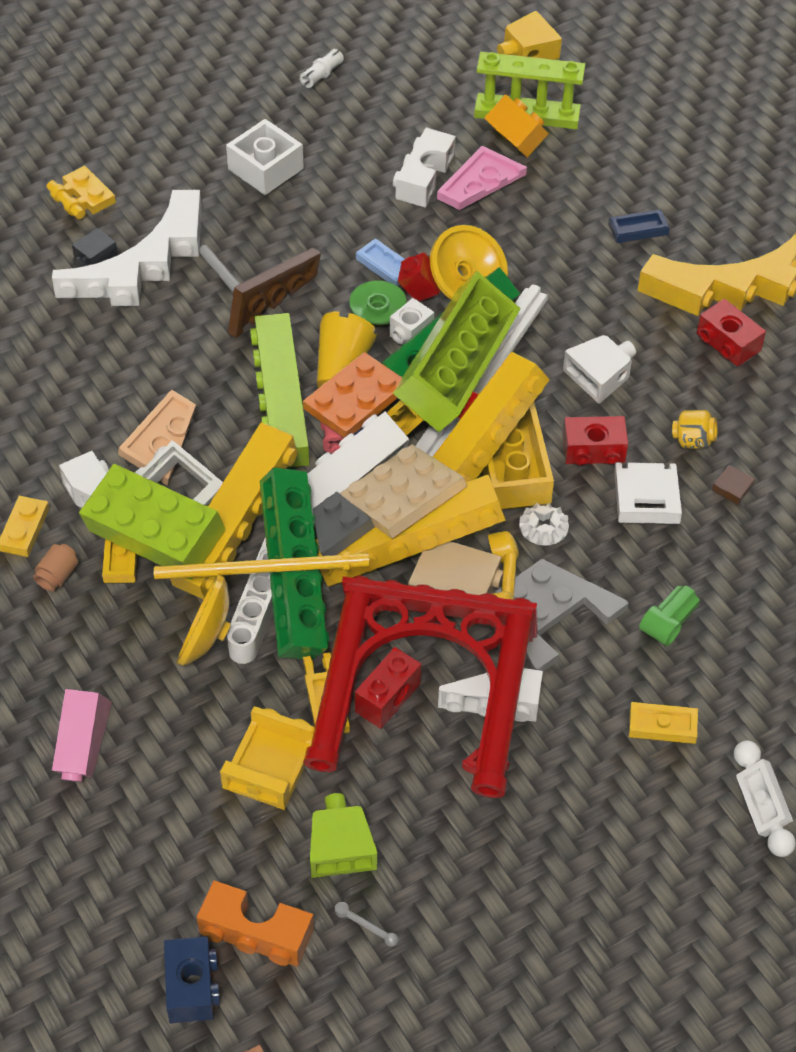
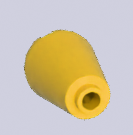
(341, 343)

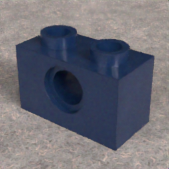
(184, 1000)

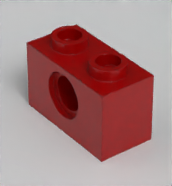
(731, 332)
(595, 440)
(387, 687)

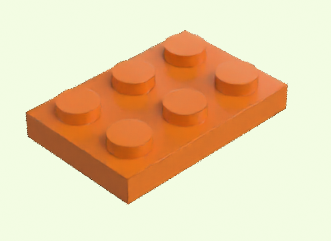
(353, 395)

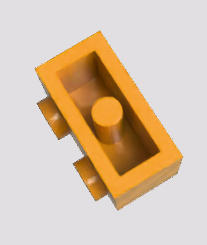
(517, 125)

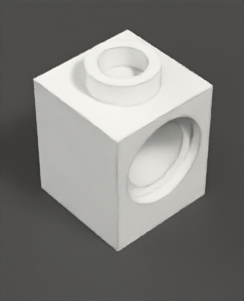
(409, 321)

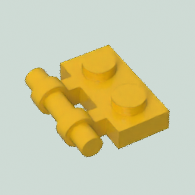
(88, 190)

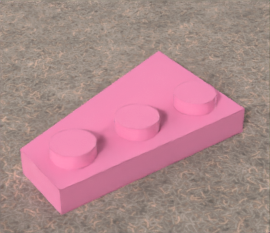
(479, 177)

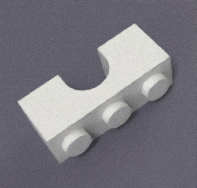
(418, 175)

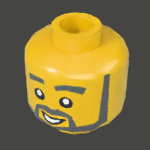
(695, 429)

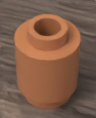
(55, 567)

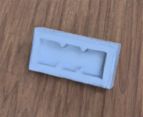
(381, 260)

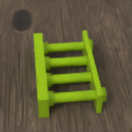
(553, 113)

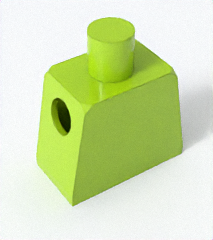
(341, 840)

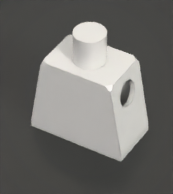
(599, 365)

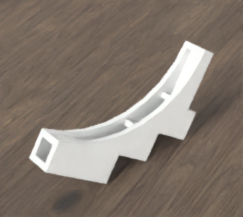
(147, 261)

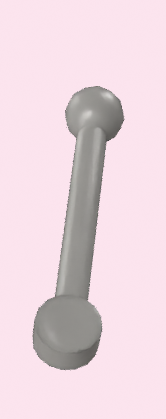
(342, 910)

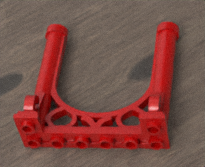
(366, 599)

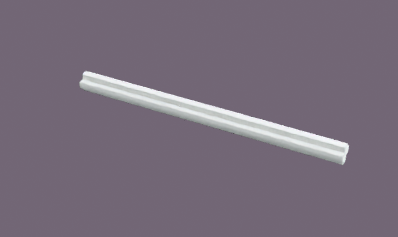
(531, 303)

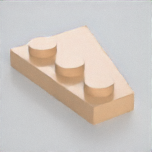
(165, 423)

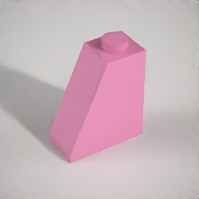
(80, 734)

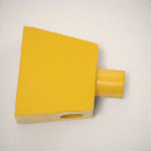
(531, 38)

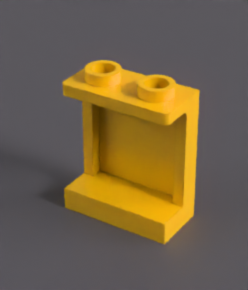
(268, 758)

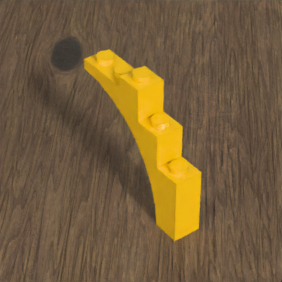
(696, 286)

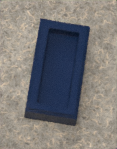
(638, 226)

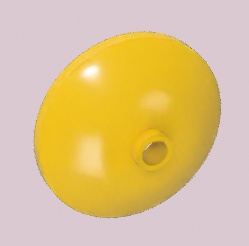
(467, 250)
(208, 623)

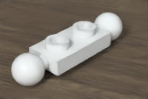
(764, 798)

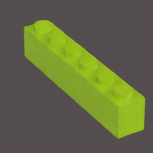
(279, 380)

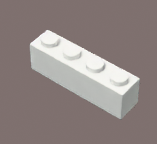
(356, 457)

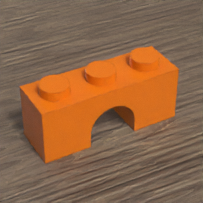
(279, 938)

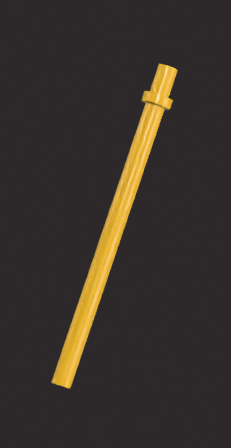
(263, 566)

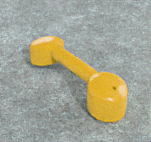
(504, 545)

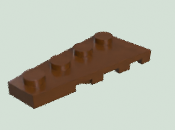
(270, 289)

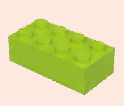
(151, 519)

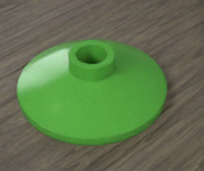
(377, 301)

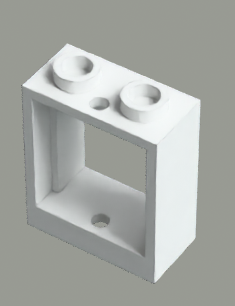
(168, 457)

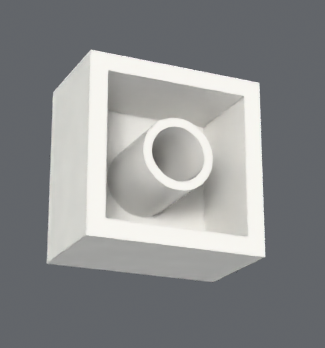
(265, 156)

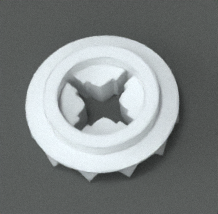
(546, 533)

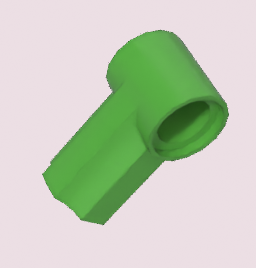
(666, 620)

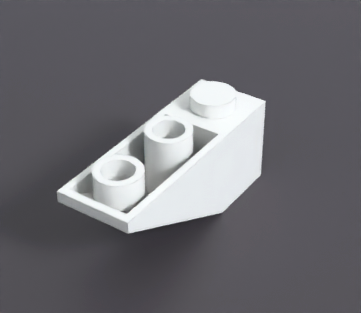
(82, 476)
(473, 695)

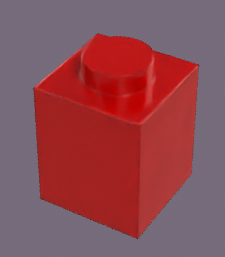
(417, 277)

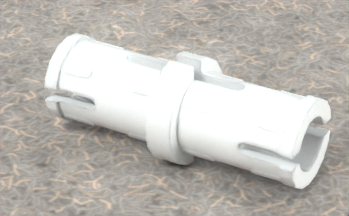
(321, 68)

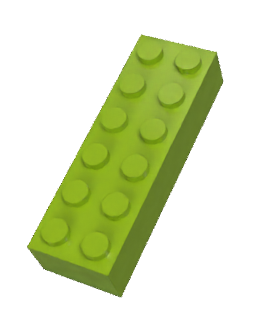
(457, 352)

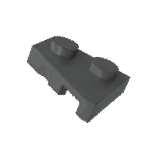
(339, 524)

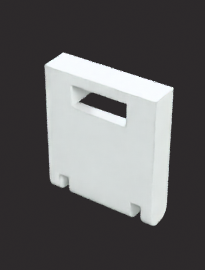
(650, 485)

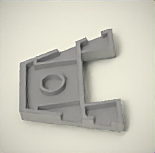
(556, 597)

